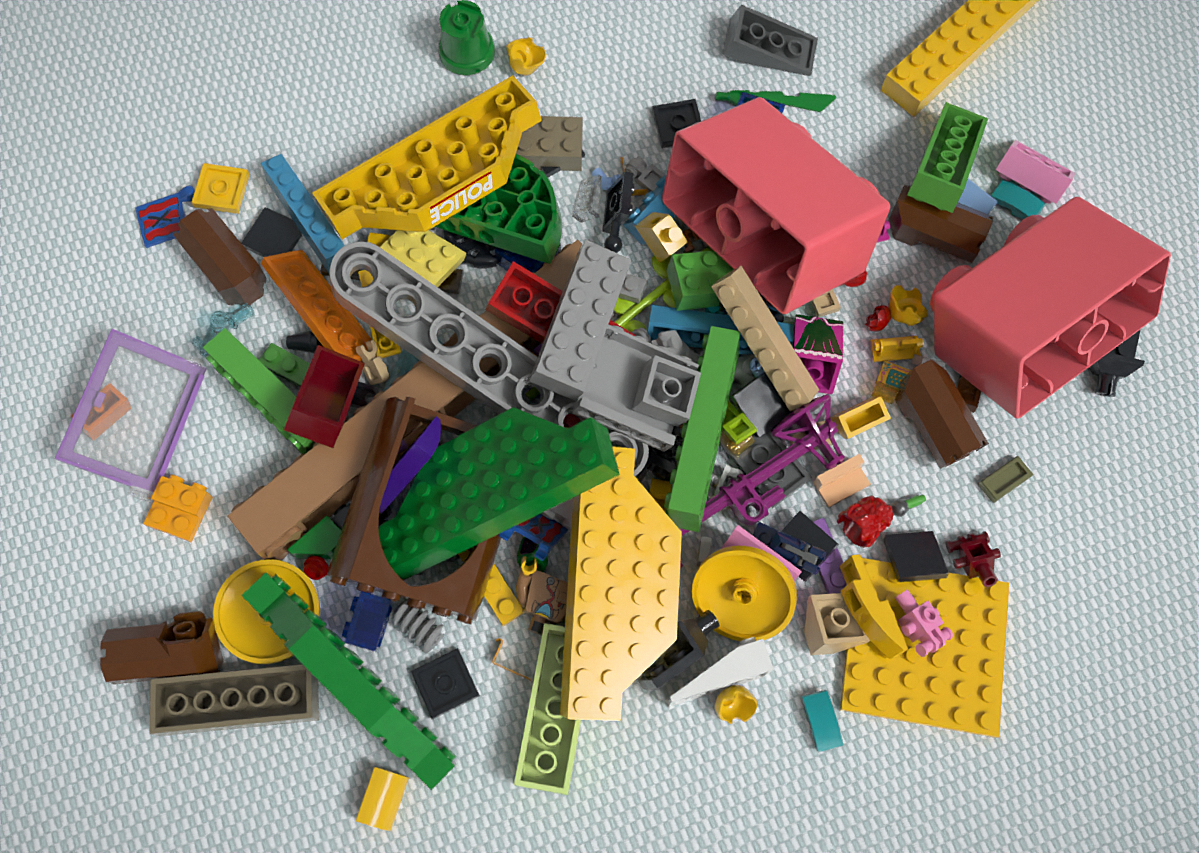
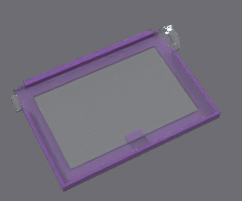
(132, 413)

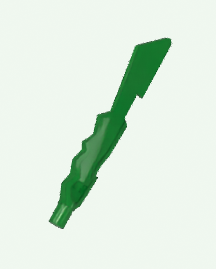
(807, 101)

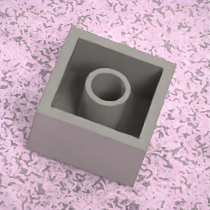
(666, 391)

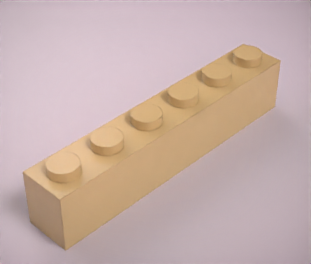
(765, 338)

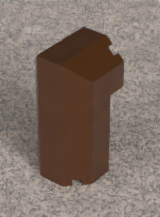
(952, 233)
(221, 257)
(939, 413)
(161, 650)

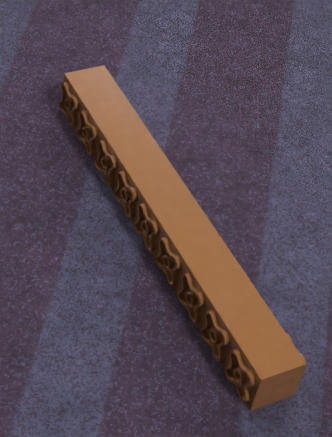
(328, 476)

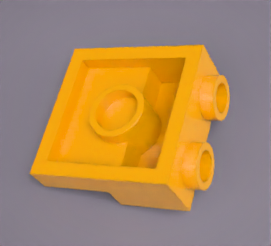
(178, 507)

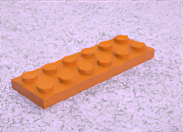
(315, 302)

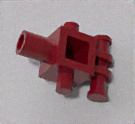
(975, 557)

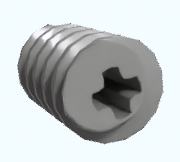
(417, 625)

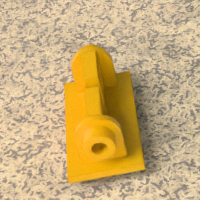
(895, 348)

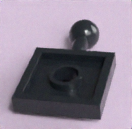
(617, 210)

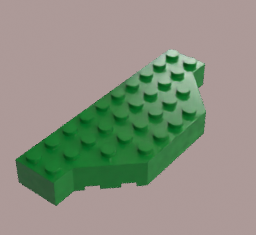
(492, 483)
(347, 681)

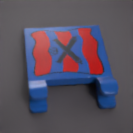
(161, 217)
(541, 531)

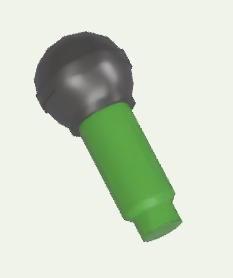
(901, 507)

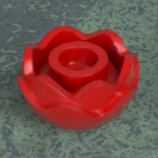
(879, 318)

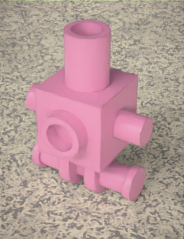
(922, 624)

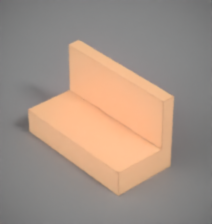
(842, 481)

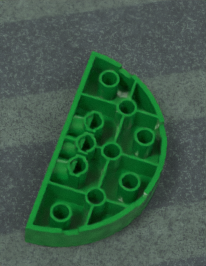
(516, 216)

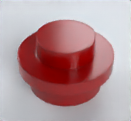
(315, 567)

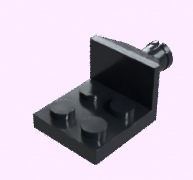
(1116, 365)
(691, 647)

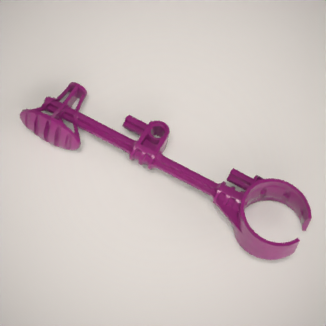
(741, 491)

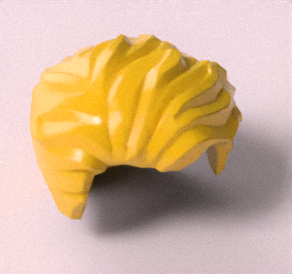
(525, 56)
(906, 306)

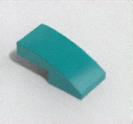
(1019, 200)
(822, 720)

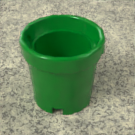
(464, 40)

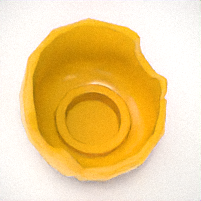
(735, 703)

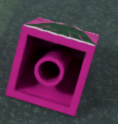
(820, 349)

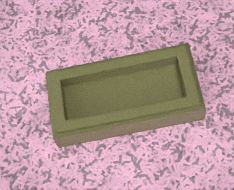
(1005, 479)

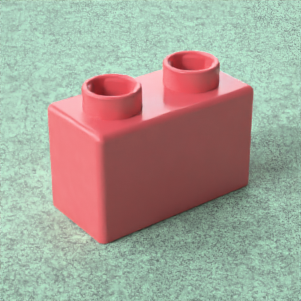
(773, 203)
(1047, 303)

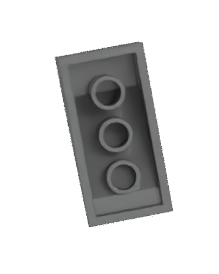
(769, 43)

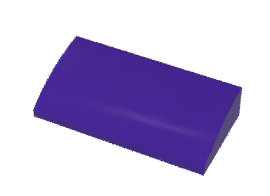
(412, 462)

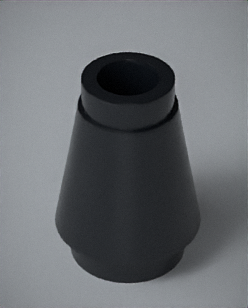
(303, 341)

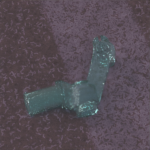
(221, 320)

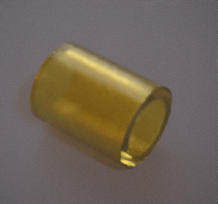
(886, 391)
(737, 449)

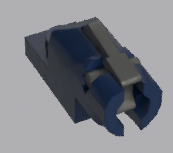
(790, 548)

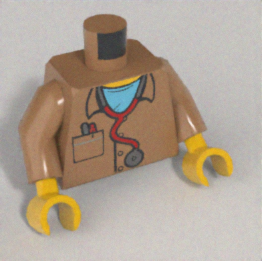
(541, 597)

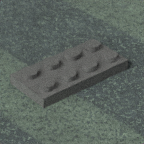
(762, 450)

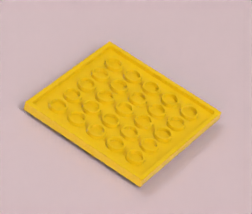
(947, 688)

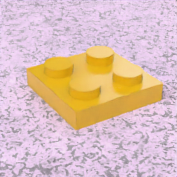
(220, 188)

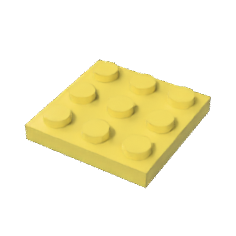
(425, 254)

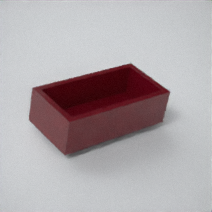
(324, 397)

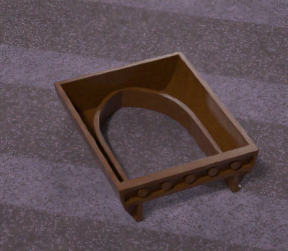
(359, 551)

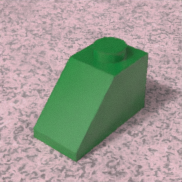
(318, 541)

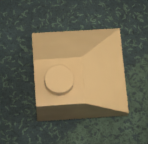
(831, 625)

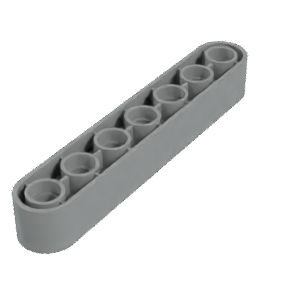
(475, 337)

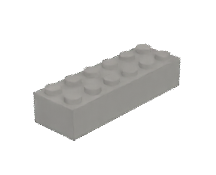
(580, 320)

